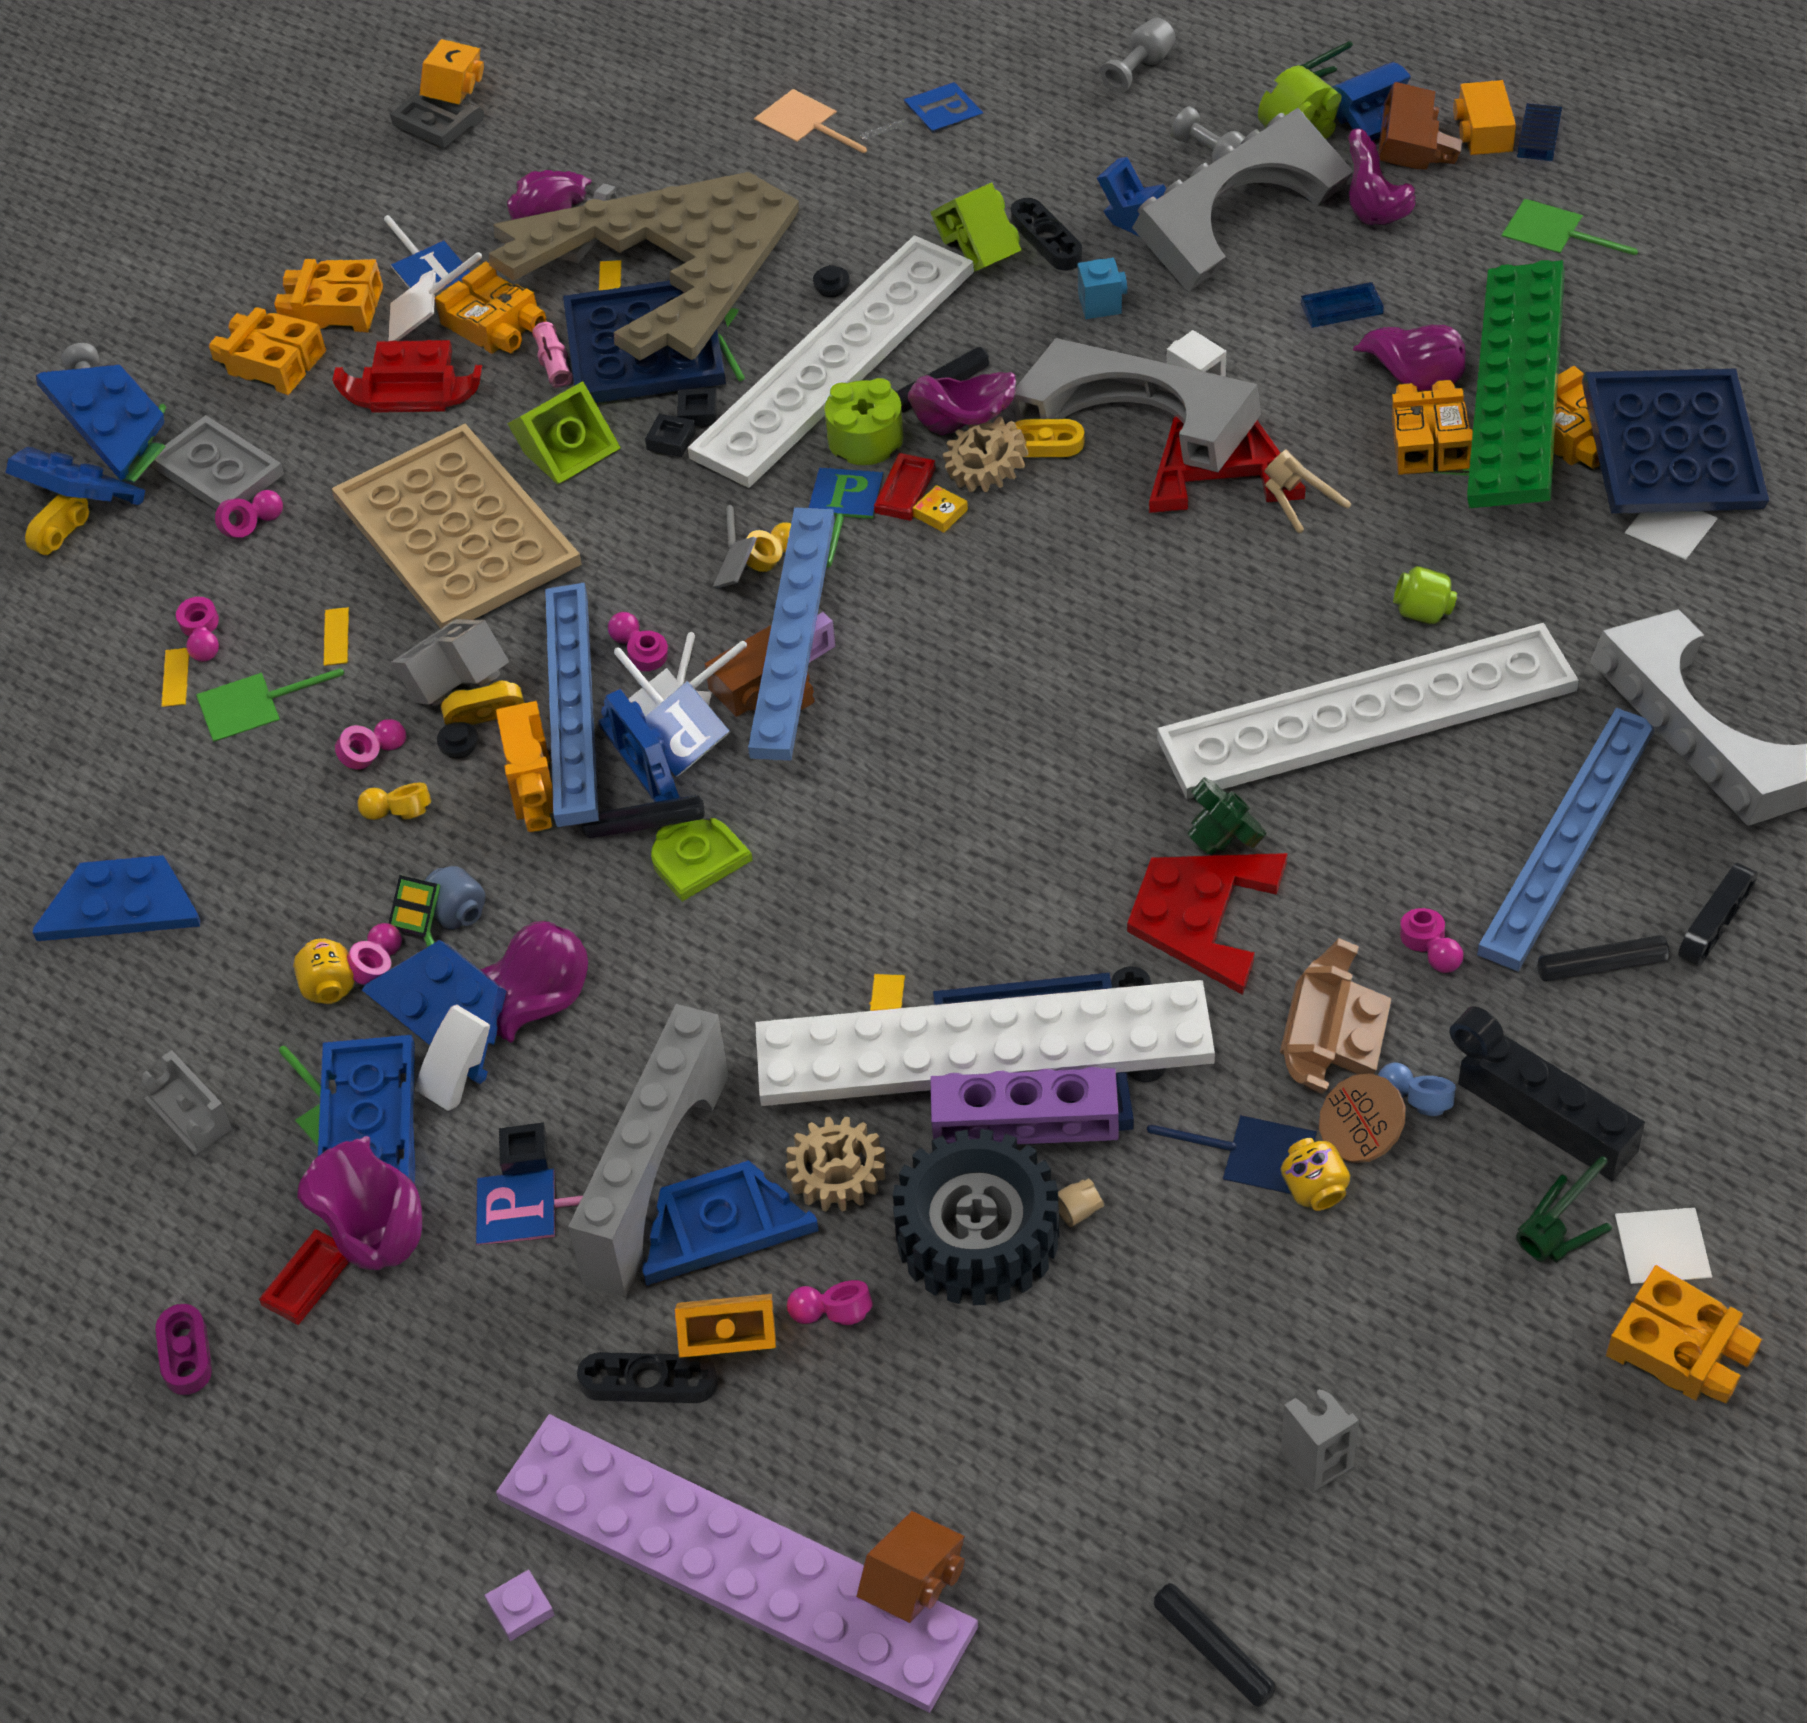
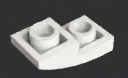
(453, 1051)

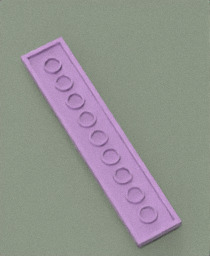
(732, 1560)

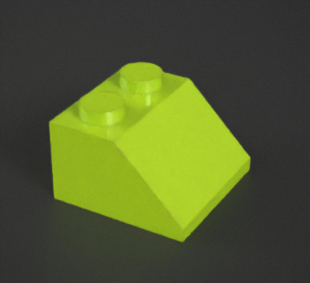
(565, 434)

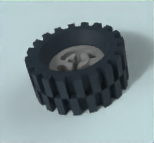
(975, 1182)

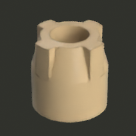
(1078, 1202)

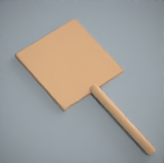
(798, 115)

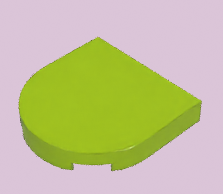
(696, 855)

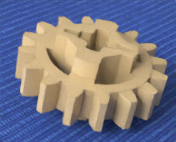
(985, 454)
(835, 1163)

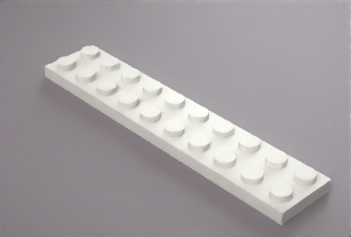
(839, 350)
(1367, 709)
(906, 1046)

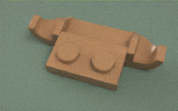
(1333, 1020)

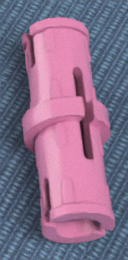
(552, 355)

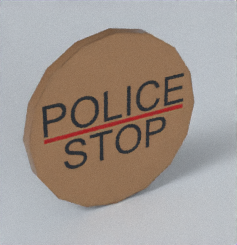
(1362, 1117)

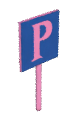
(518, 1207)

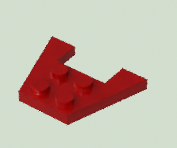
(1248, 459)
(1185, 905)

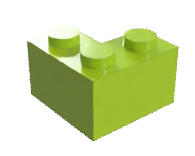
(979, 226)

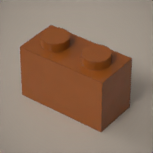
(911, 1567)

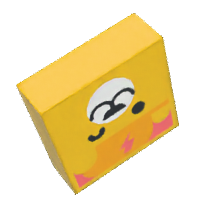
(940, 508)

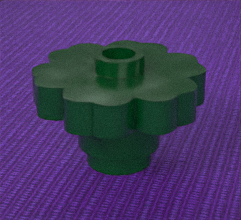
(1222, 819)

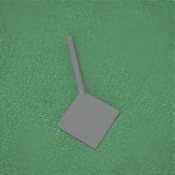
(736, 556)

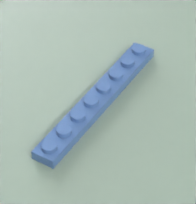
(791, 635)
(571, 706)
(1565, 840)

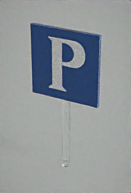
(935, 109)

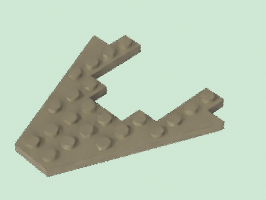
(713, 225)

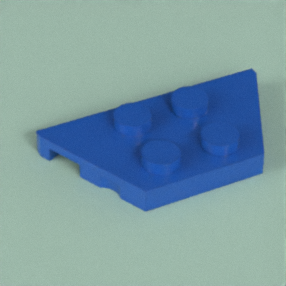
(106, 411)
(62, 476)
(638, 745)
(117, 899)
(429, 985)
(719, 1220)

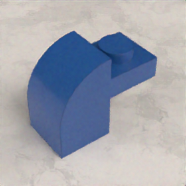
(1125, 193)

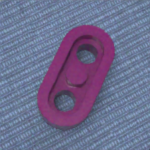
(183, 1352)

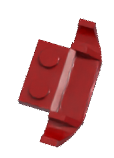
(408, 379)

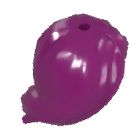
(546, 193)
(1370, 194)
(1418, 354)
(950, 404)
(540, 975)
(365, 1203)

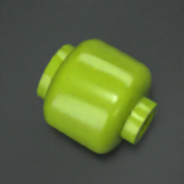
(1424, 595)

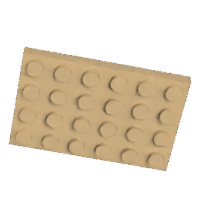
(456, 527)

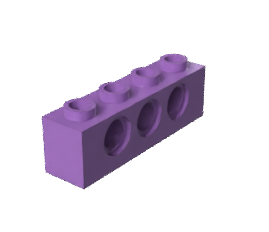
(1042, 1120)

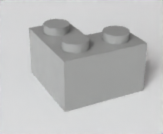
(453, 655)

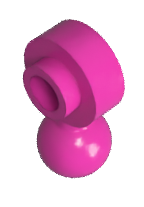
(265, 505)
(197, 620)
(625, 629)
(387, 735)
(1425, 931)
(372, 957)
(842, 1303)

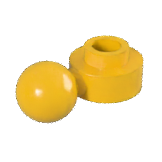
(768, 547)
(405, 801)

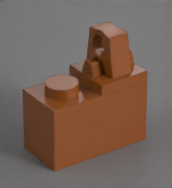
(1411, 130)
(740, 679)

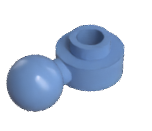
(1426, 1093)

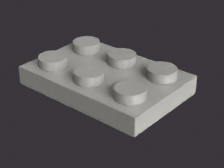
(216, 464)

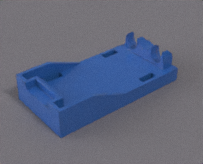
(370, 1097)

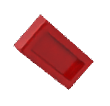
(904, 486)
(304, 1278)

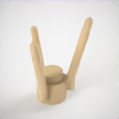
(1288, 473)

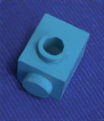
(1101, 288)

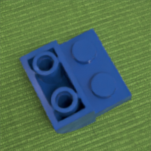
(1365, 97)

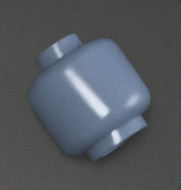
(457, 897)

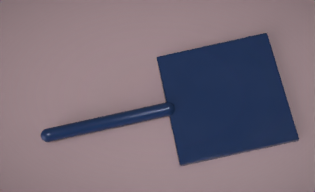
(1254, 1153)

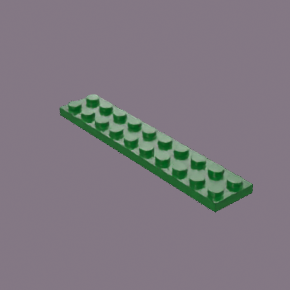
(1517, 385)

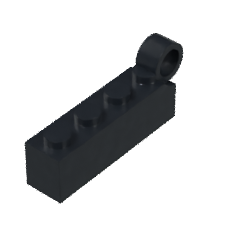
(1543, 1095)

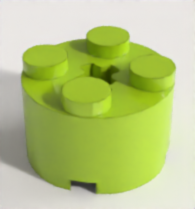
(1302, 90)
(864, 421)

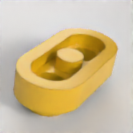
(1052, 437)
(55, 523)
(480, 703)

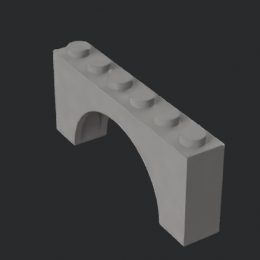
(1282, 154)
(1076, 376)
(1746, 773)
(610, 1219)

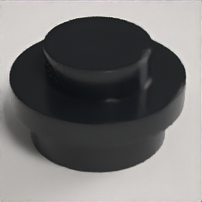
(831, 281)
(457, 739)

